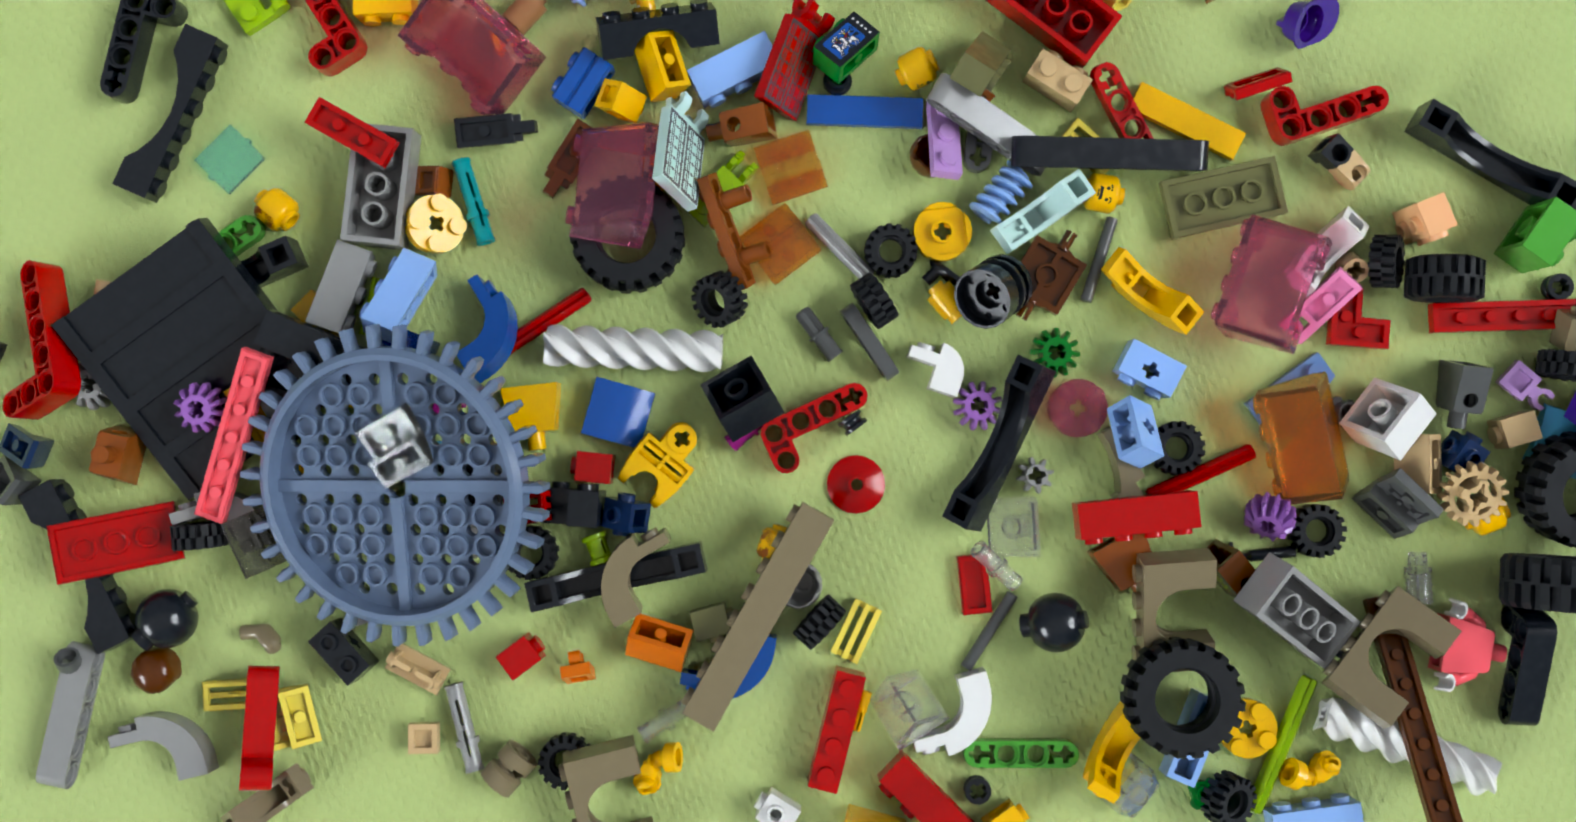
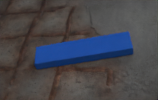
(864, 111)

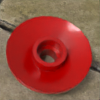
(840, 481)

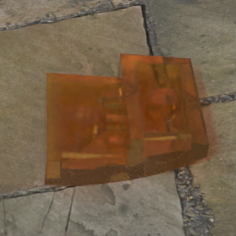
(790, 167)
(788, 240)

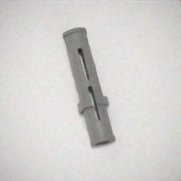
(472, 761)

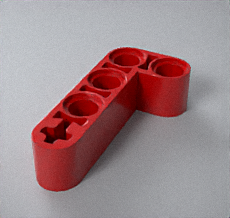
(337, 38)
(1326, 112)
(815, 421)
(259, 728)

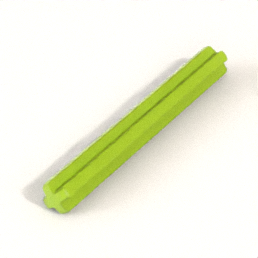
(1285, 737)

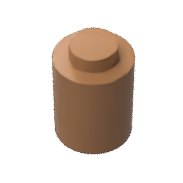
(524, 14)

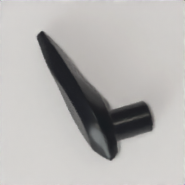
(937, 270)

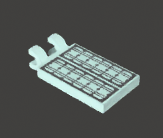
(680, 151)

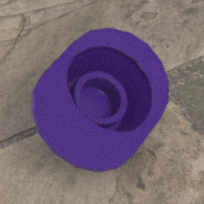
(1309, 21)

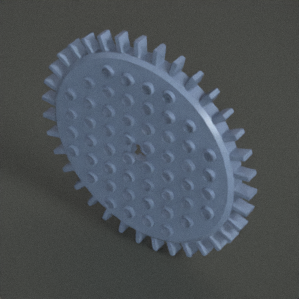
(312, 552)

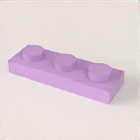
(943, 145)

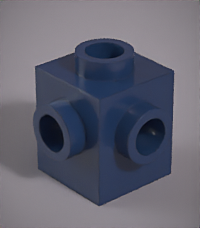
(1462, 448)
(625, 514)

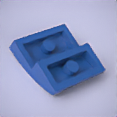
(617, 412)

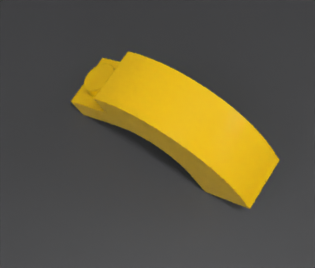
(1149, 295)
(1109, 756)

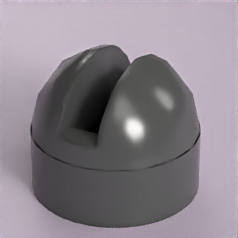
(71, 659)

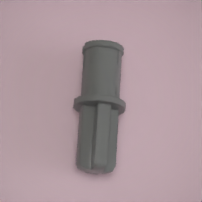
(818, 333)

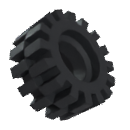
(897, 234)
(1386, 261)
(730, 293)
(874, 300)
(1556, 364)
(1194, 448)
(1333, 531)
(197, 536)
(548, 558)
(819, 622)
(548, 754)
(1228, 798)

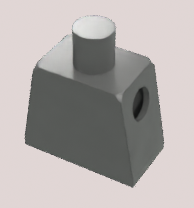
(1462, 390)

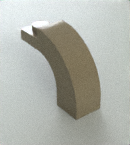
(616, 588)
(267, 803)

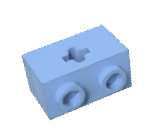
(1165, 369)
(1135, 432)

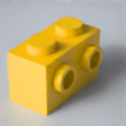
(661, 65)

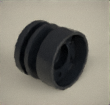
(993, 291)

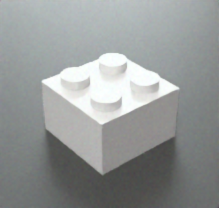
(1388, 418)

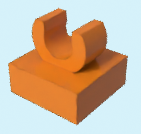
(578, 669)

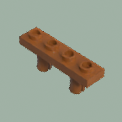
(721, 220)

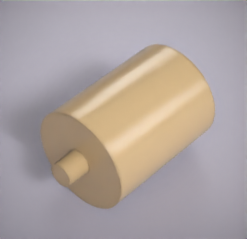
(1353, 265)

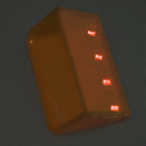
(1303, 439)

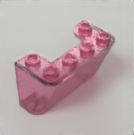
(1269, 283)

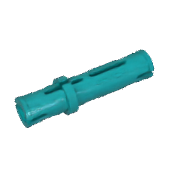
(476, 211)

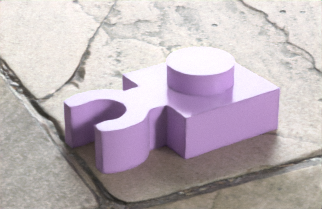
(1522, 383)

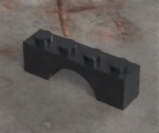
(621, 32)
(275, 261)

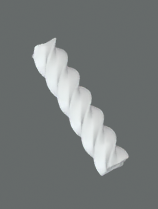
(640, 349)
(1344, 721)

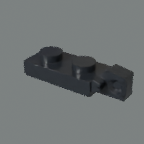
(492, 130)

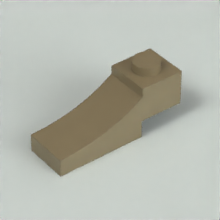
(1124, 474)

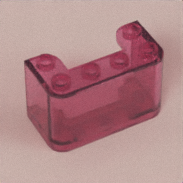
(476, 48)

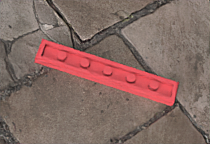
(234, 430)

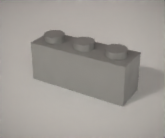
(341, 288)

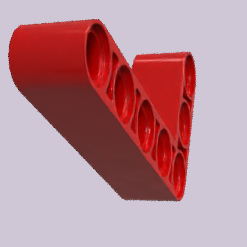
(55, 366)

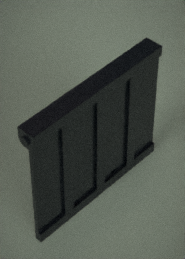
(168, 326)

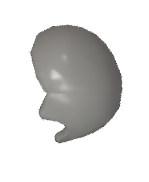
(807, 589)

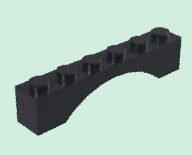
(197, 62)
(1453, 137)
(1021, 400)
(586, 582)
(108, 615)

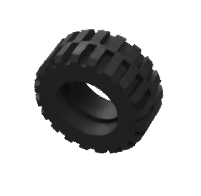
(646, 271)
(1543, 486)
(1538, 582)
(1220, 710)

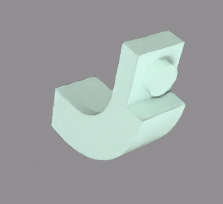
(1043, 211)

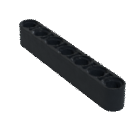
(1109, 153)

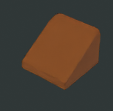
(434, 180)

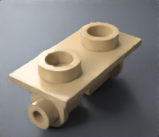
(417, 668)

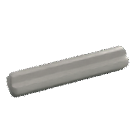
(838, 246)

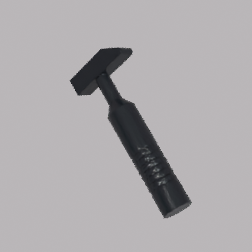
(1260, 554)

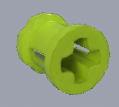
(597, 547)

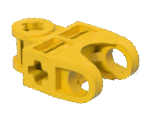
(643, 460)

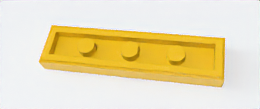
(1188, 121)

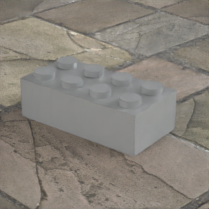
(380, 196)
(1297, 610)

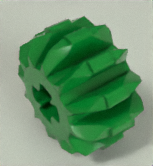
(1052, 341)

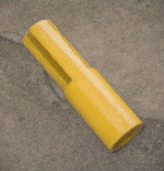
(863, 706)

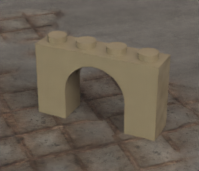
(1159, 577)
(1352, 675)
(593, 766)

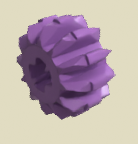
(191, 403)
(974, 415)
(1270, 516)

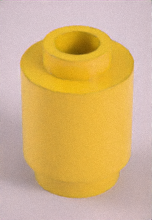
(943, 301)

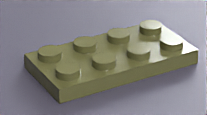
(1222, 197)

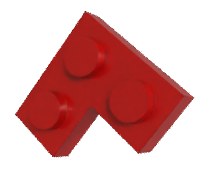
(1352, 330)

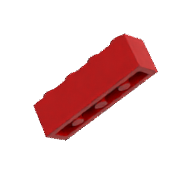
(1136, 515)
(836, 729)
(918, 792)

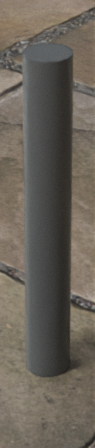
(1099, 259)
(989, 630)

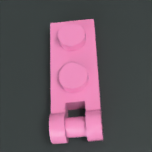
(1327, 300)

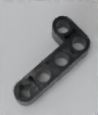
(137, 46)
(1527, 664)

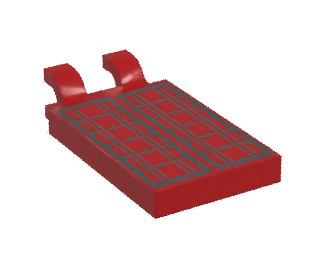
(791, 59)

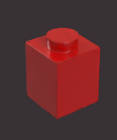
(593, 467)
(521, 655)

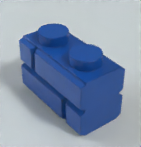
(582, 82)

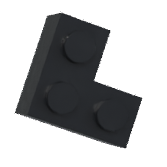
(576, 506)

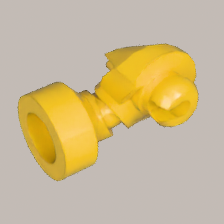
(668, 758)
(1321, 767)

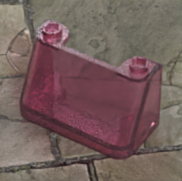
(614, 184)

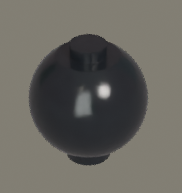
(165, 619)
(1054, 622)

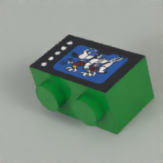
(845, 47)

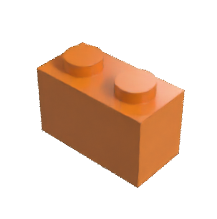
(659, 642)

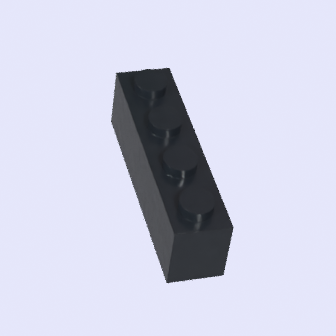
(286, 336)

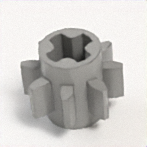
(1042, 480)

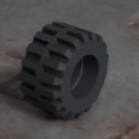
(1444, 278)

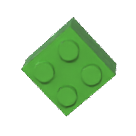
(1539, 236)

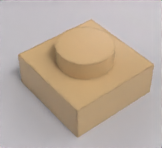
(423, 737)

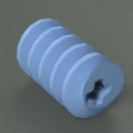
(1000, 194)

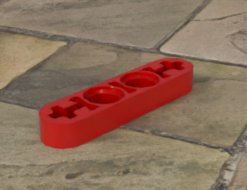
(1130, 110)

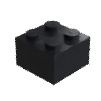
(742, 398)

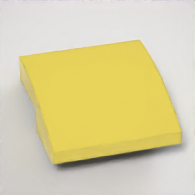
(295, 718)

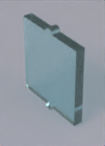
(230, 159)

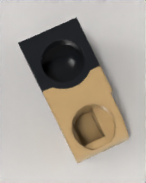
(1341, 161)

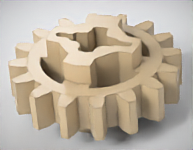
(1473, 480)

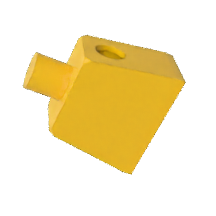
(539, 409)

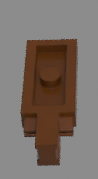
(565, 163)

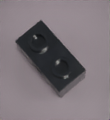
(343, 652)

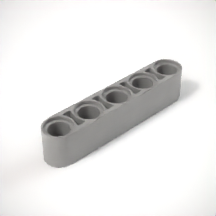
(978, 117)
(70, 720)

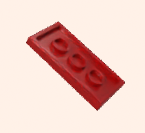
(112, 543)

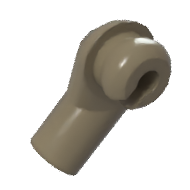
(264, 634)

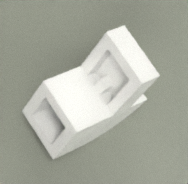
(946, 364)

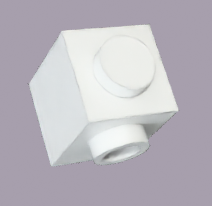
(776, 807)

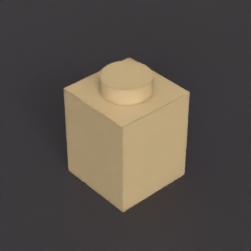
(1514, 429)

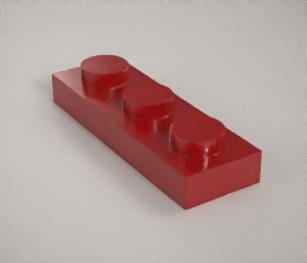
(352, 132)

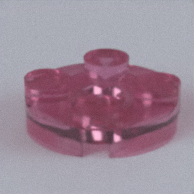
(1088, 421)

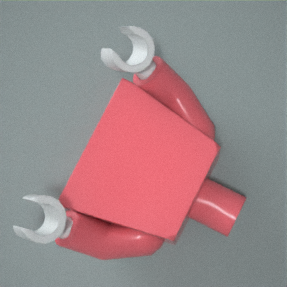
(1470, 651)

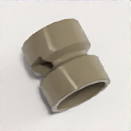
(505, 773)

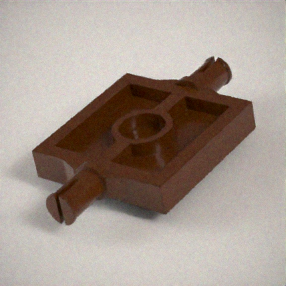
(1052, 272)

